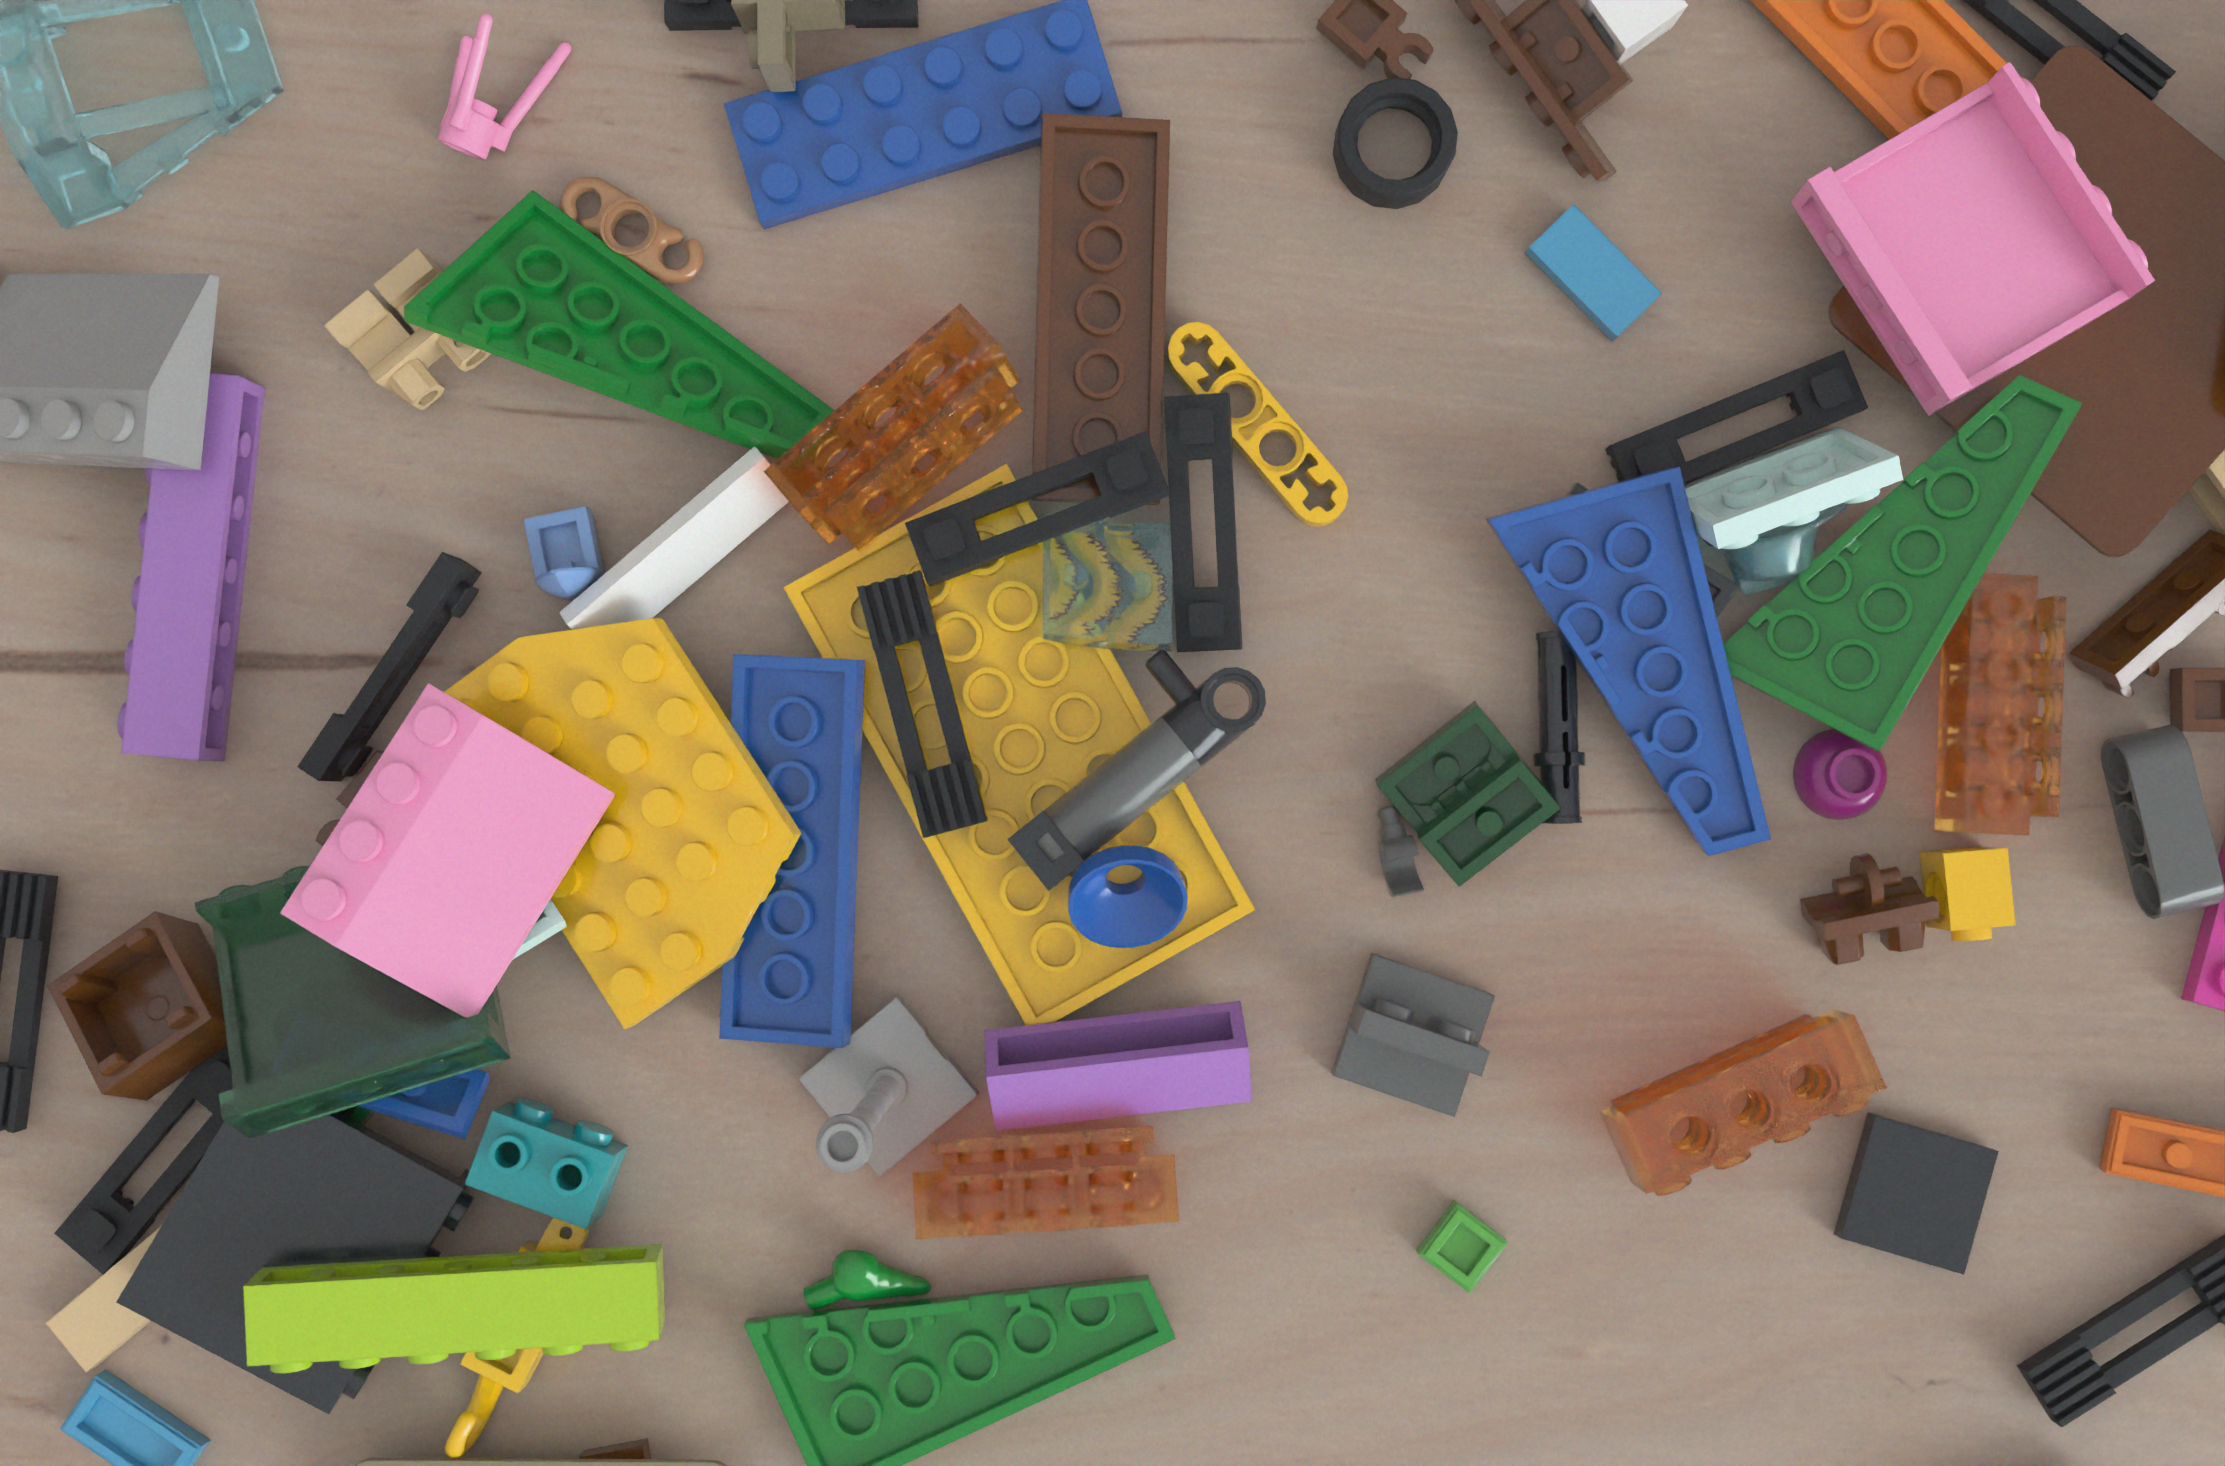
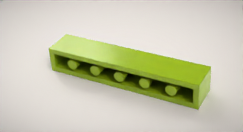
(454, 1306)

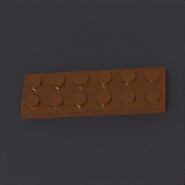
(1099, 289)

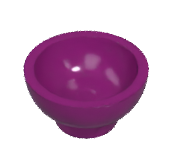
(1838, 776)

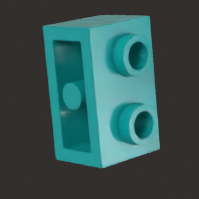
(547, 1162)

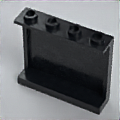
(288, 1200)

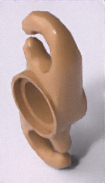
(646, 255)

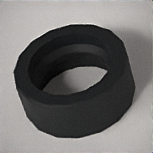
(1415, 99)

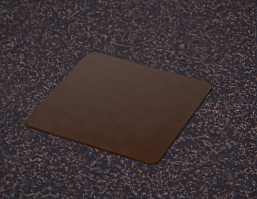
(2152, 364)

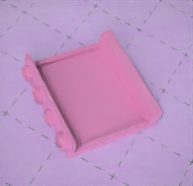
(1972, 240)

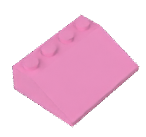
(448, 853)

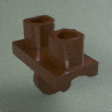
(1869, 903)

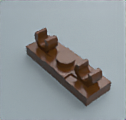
(2157, 617)

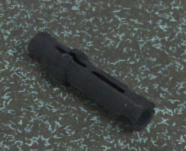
(1558, 726)

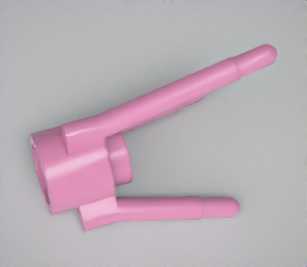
(470, 122)

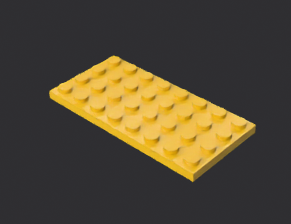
(1034, 728)

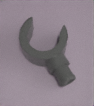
(1397, 855)

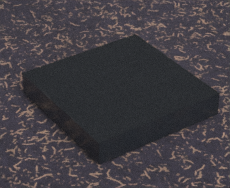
(1916, 1193)

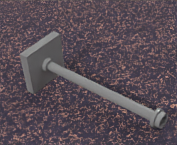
(884, 1092)

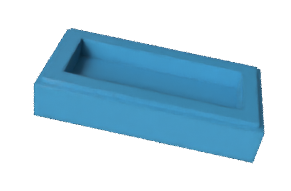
(1593, 272)
(130, 1427)

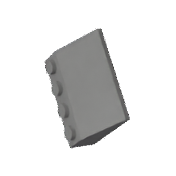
(105, 369)

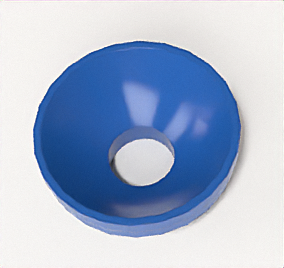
(1128, 912)

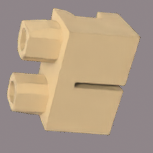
(387, 345)

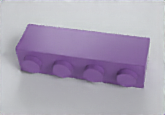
(1117, 1065)

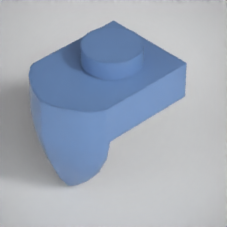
(564, 551)

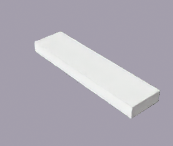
(681, 547)

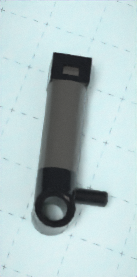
(1138, 772)

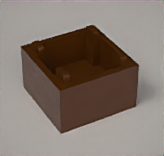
(145, 1006)

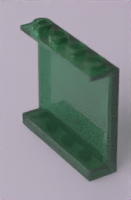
(320, 1026)

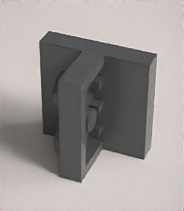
(1414, 1035)

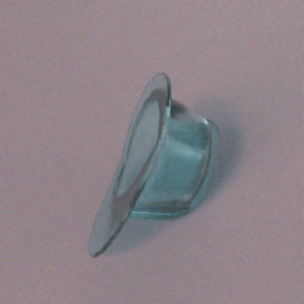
(1776, 554)

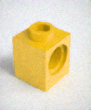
(1970, 889)

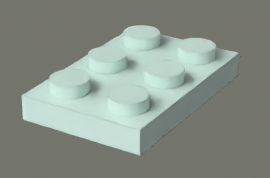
(1788, 486)

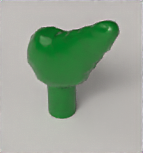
(862, 1278)

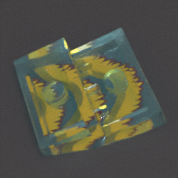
(1109, 587)

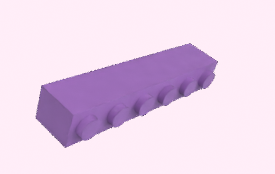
(193, 586)

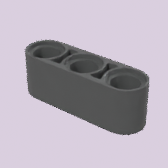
(2162, 821)

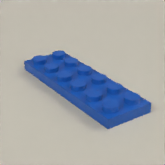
(919, 111)
(798, 950)

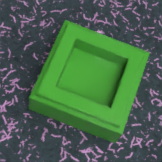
(1461, 1246)

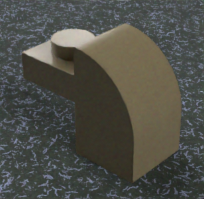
(772, 30)

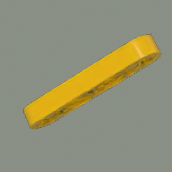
(1264, 418)

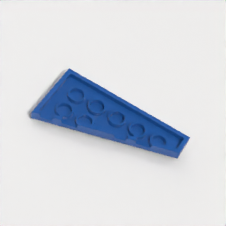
(1638, 614)

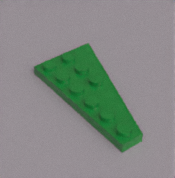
(587, 315)

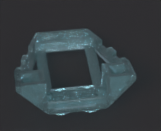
(52, 139)

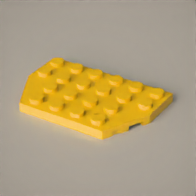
(692, 818)

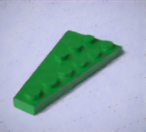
(1883, 597)
(928, 1371)

